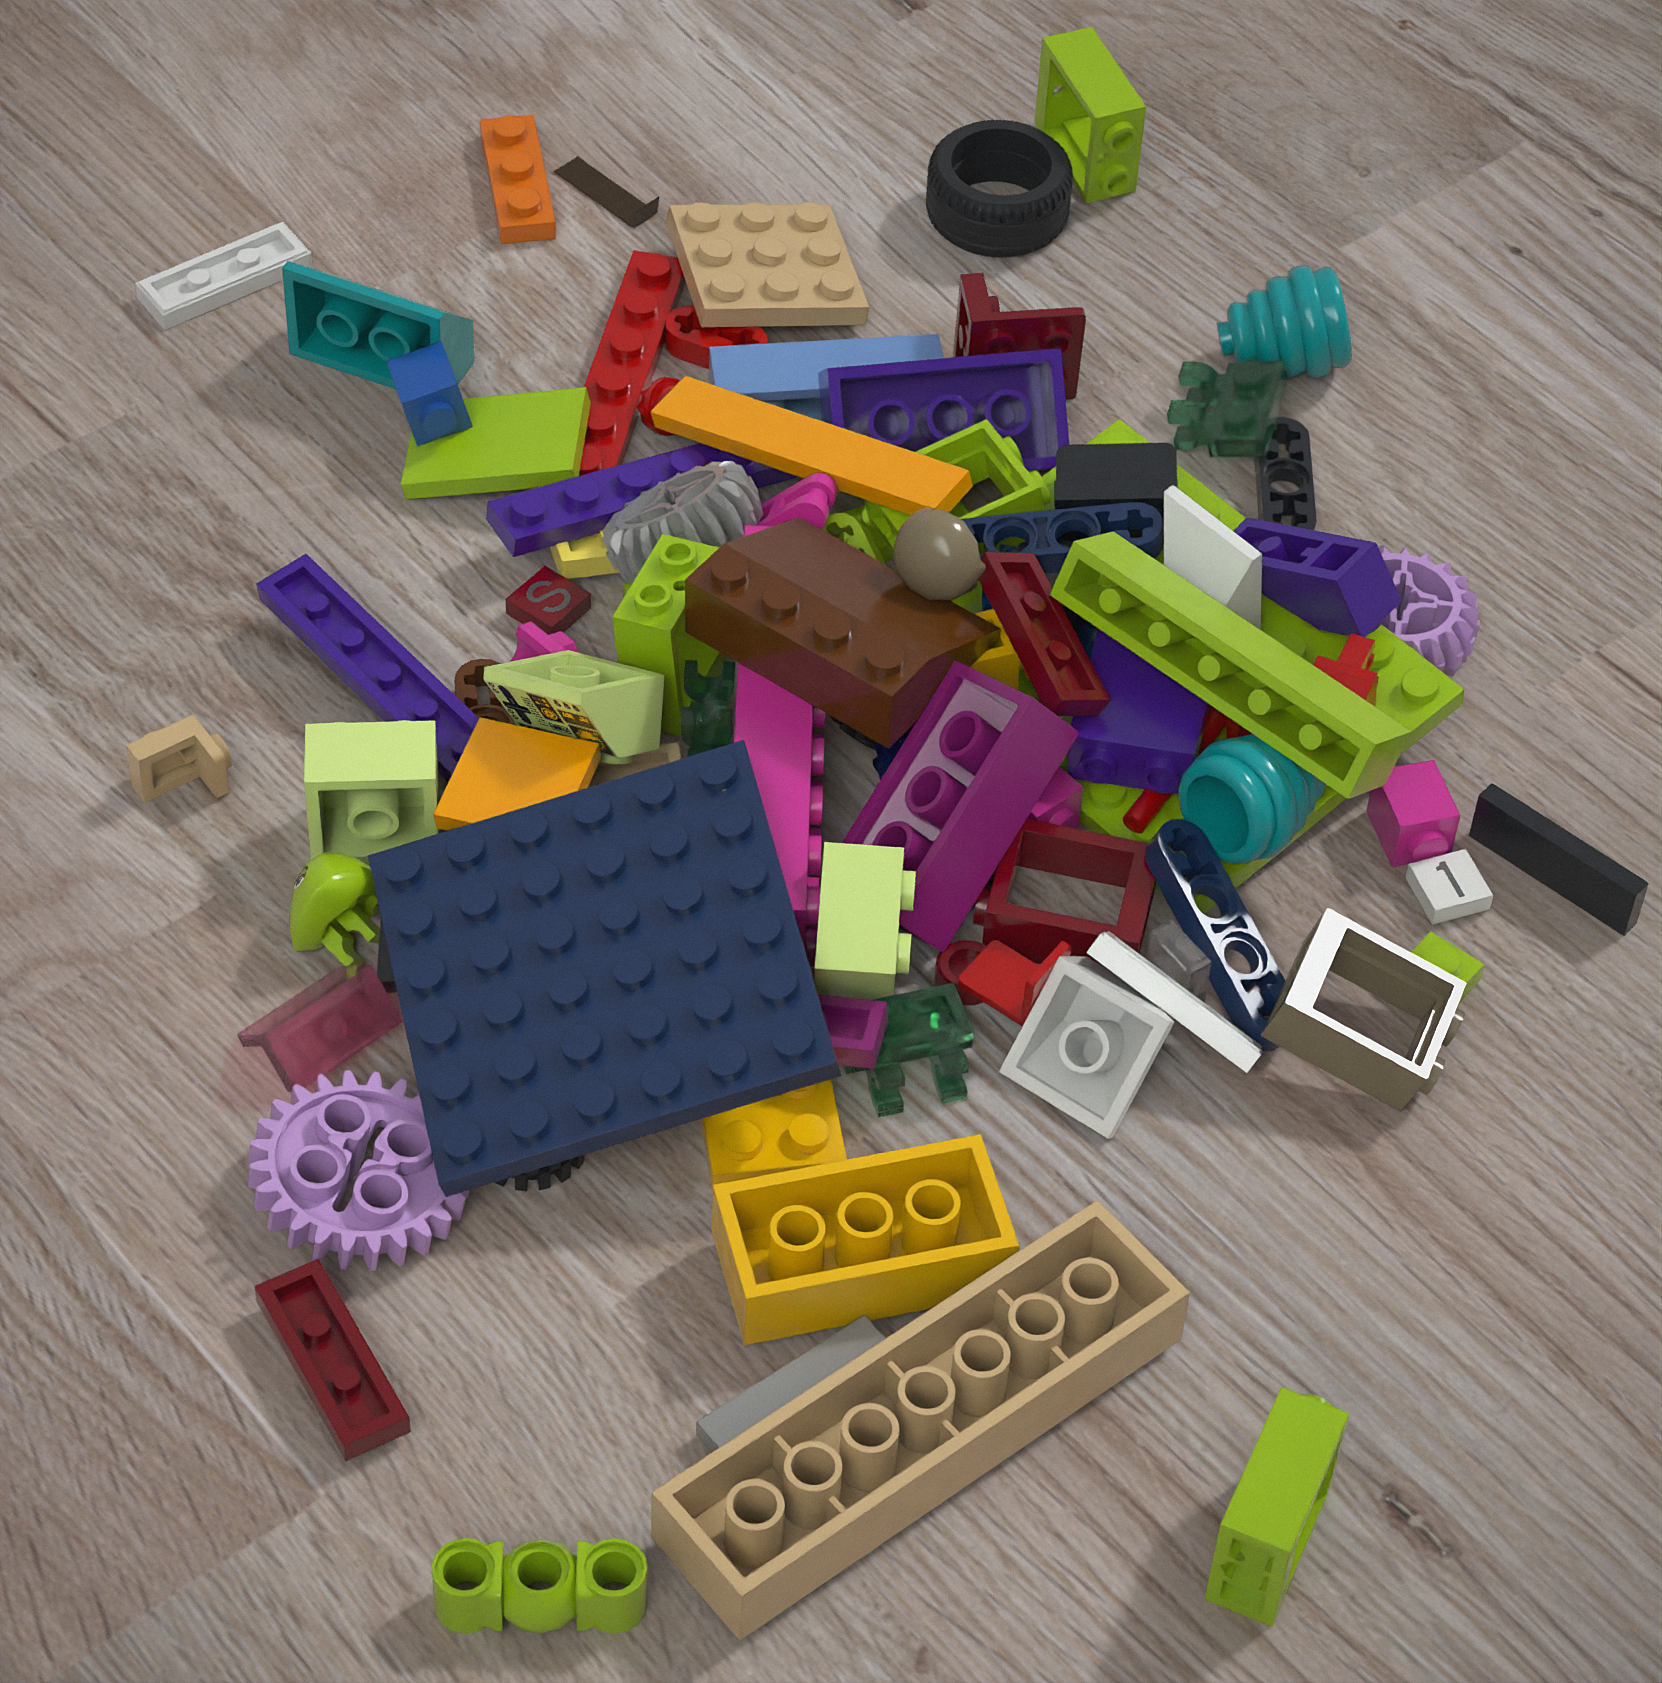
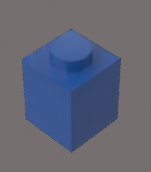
(429, 393)

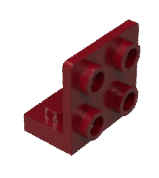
(986, 330)

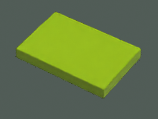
(512, 446)

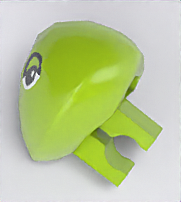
(329, 902)

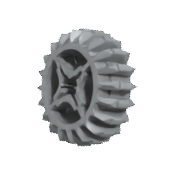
(698, 505)

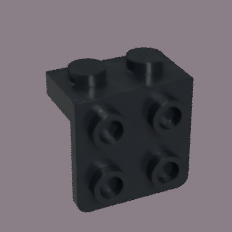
(1113, 475)

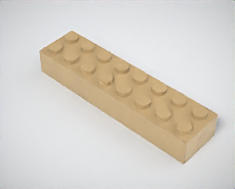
(916, 1418)

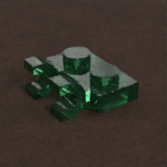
(1244, 404)
(708, 719)
(921, 1026)

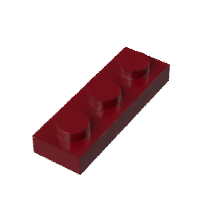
(1042, 635)
(332, 1359)

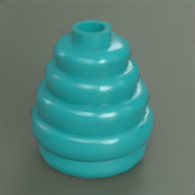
(1291, 321)
(1247, 798)

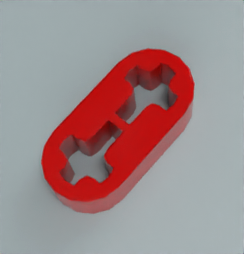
(691, 342)

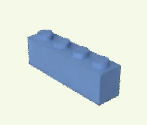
(789, 371)

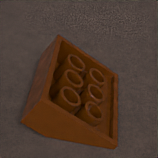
(831, 626)

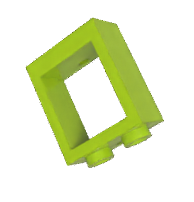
(1092, 114)
(985, 456)
(652, 624)
(1276, 1505)

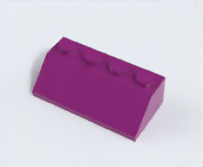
(961, 793)

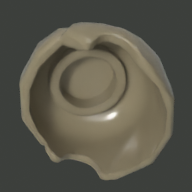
(937, 555)

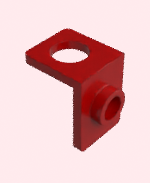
(1009, 979)

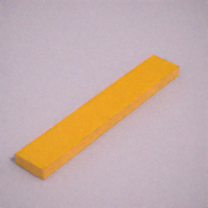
(810, 446)

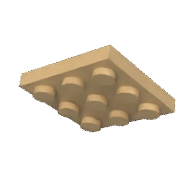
(766, 265)

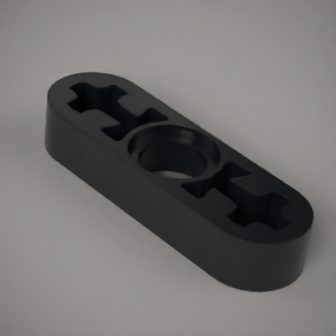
(1294, 469)

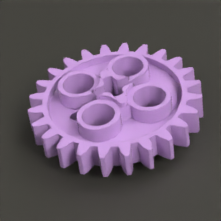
(305, 1145)

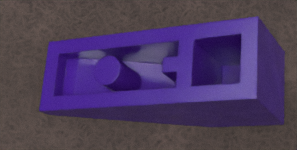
(1323, 576)

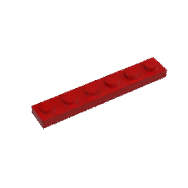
(628, 356)

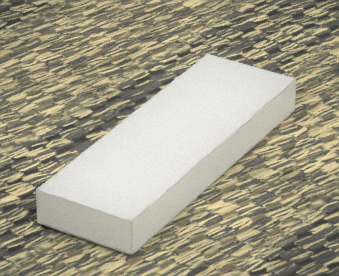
(221, 275)
(1176, 1000)

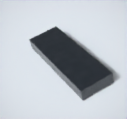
(1558, 859)

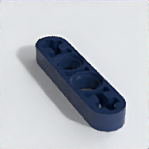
(1044, 528)
(1212, 936)

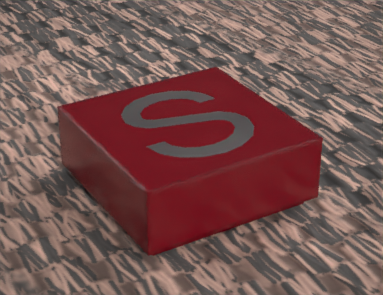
(548, 601)

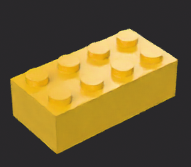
(859, 1237)

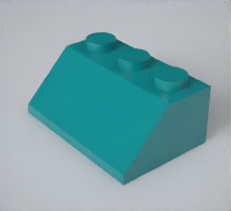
(362, 326)

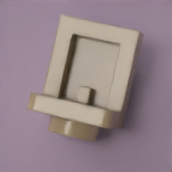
(177, 756)

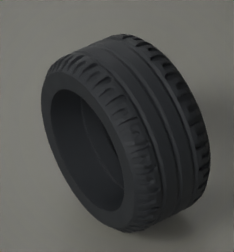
(992, 222)

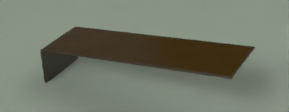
(607, 192)

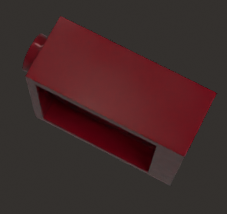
(1075, 855)

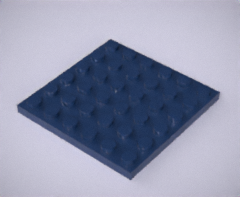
(599, 968)

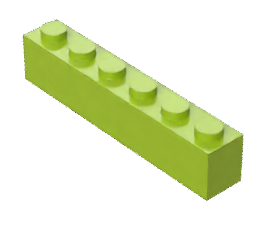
(1230, 664)

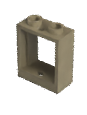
(1390, 975)

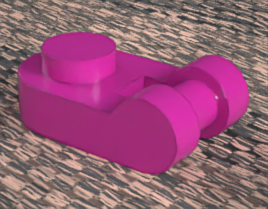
(806, 499)

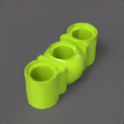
(504, 1582)

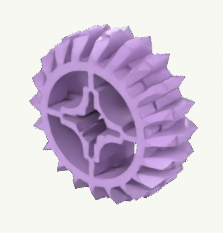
(1435, 612)

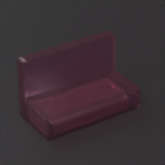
(323, 1024)

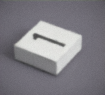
(1449, 886)

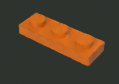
(517, 179)

